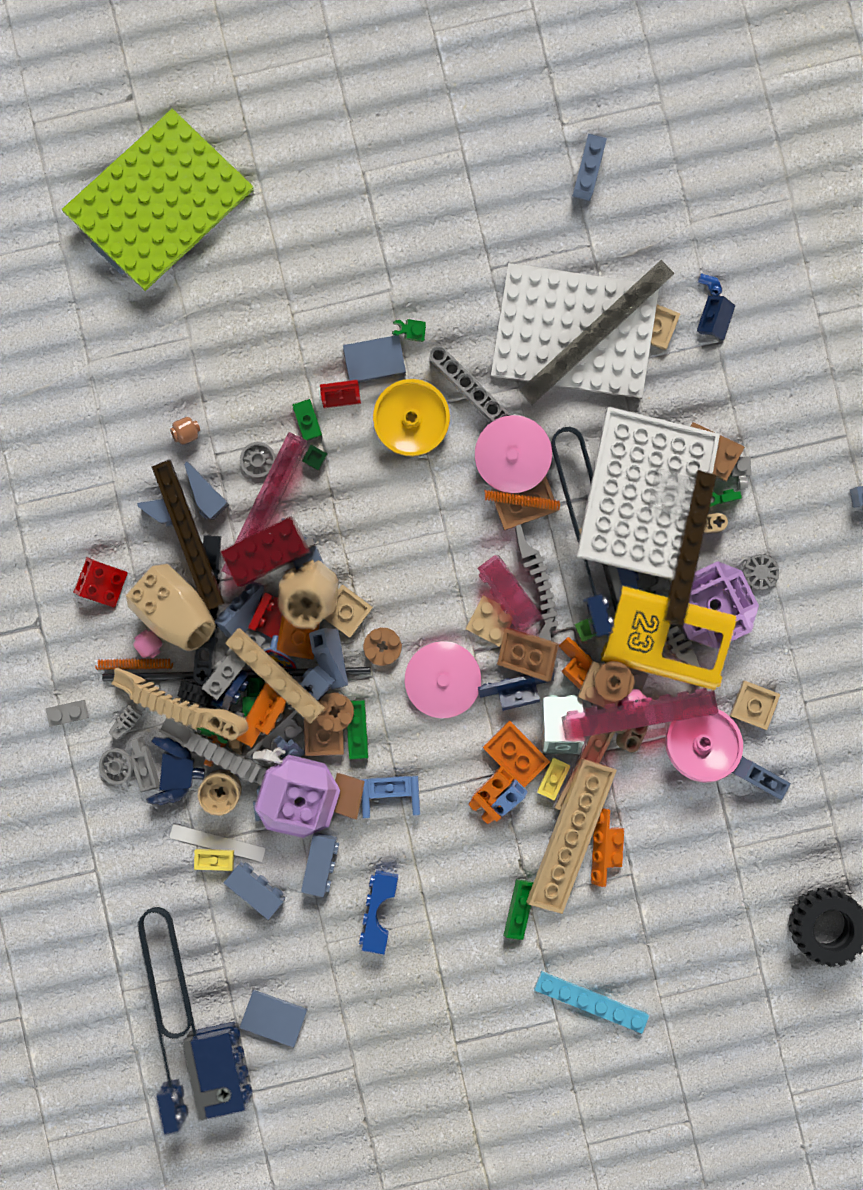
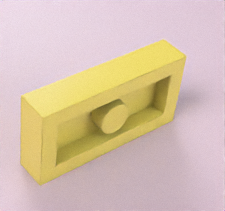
(553, 778)
(213, 859)

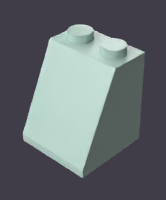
(552, 729)

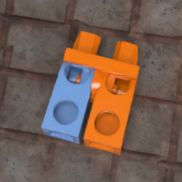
(492, 800)

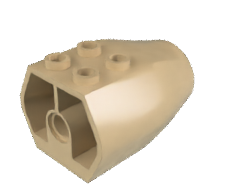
(308, 594)
(171, 608)

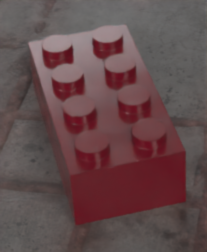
(265, 551)

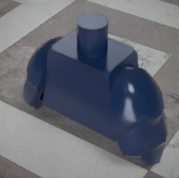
(176, 772)

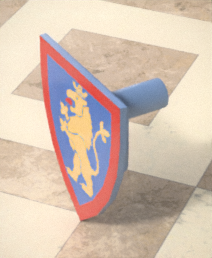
(279, 657)

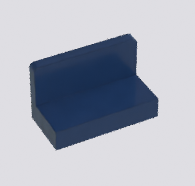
(716, 317)

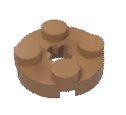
(387, 656)
(620, 690)
(344, 717)

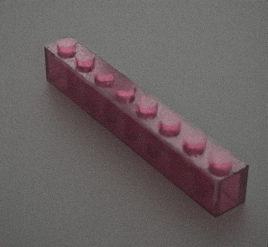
(273, 488)
(639, 714)

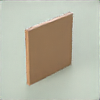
(350, 795)

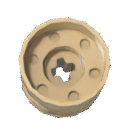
(209, 794)

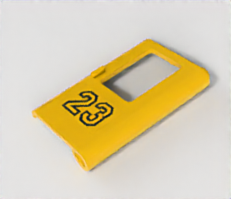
(641, 636)

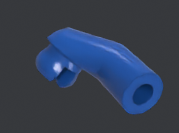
(712, 283)

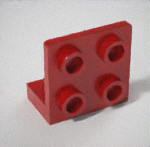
(100, 582)
(267, 616)

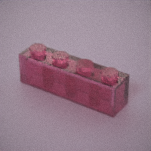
(510, 593)

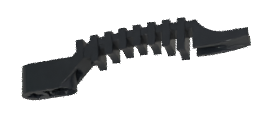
(212, 547)

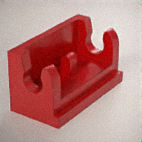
(340, 394)

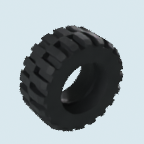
(805, 916)

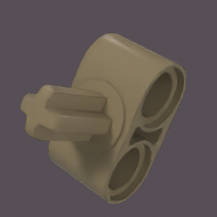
(635, 735)

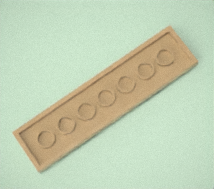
(571, 835)

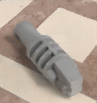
(126, 720)

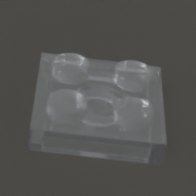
(671, 492)

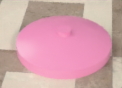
(513, 454)
(442, 679)
(705, 746)

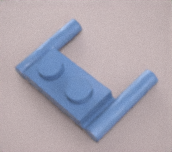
(390, 787)

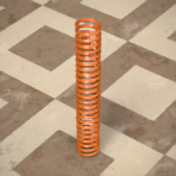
(521, 500)
(128, 662)

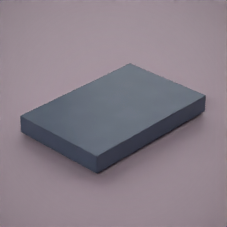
(374, 359)
(273, 1018)

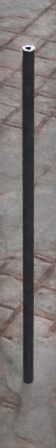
(190, 675)

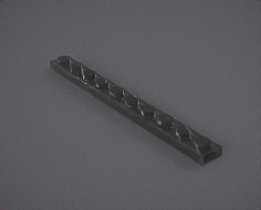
(596, 332)

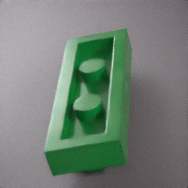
(358, 732)
(518, 910)

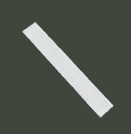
(217, 842)

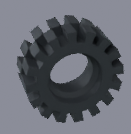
(193, 692)

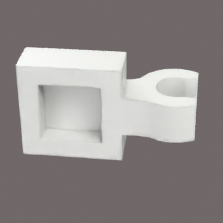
(268, 757)

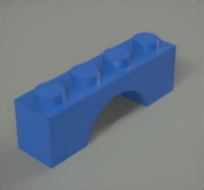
(376, 936)

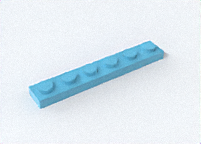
(591, 1002)

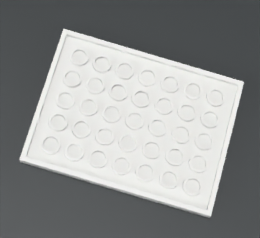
(550, 309)
(617, 518)

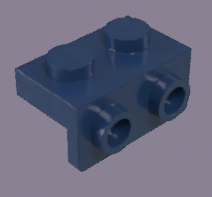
(232, 693)

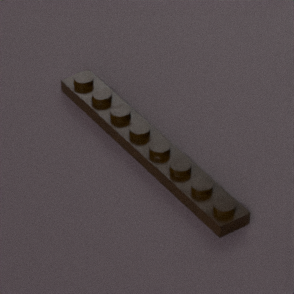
(188, 534)
(689, 549)

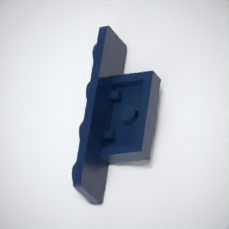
(515, 691)

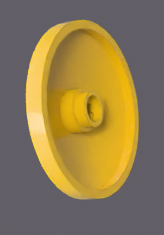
(411, 417)

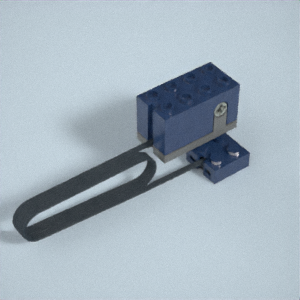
(210, 1053)

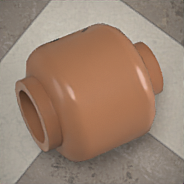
(185, 430)

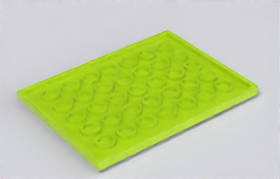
(158, 199)

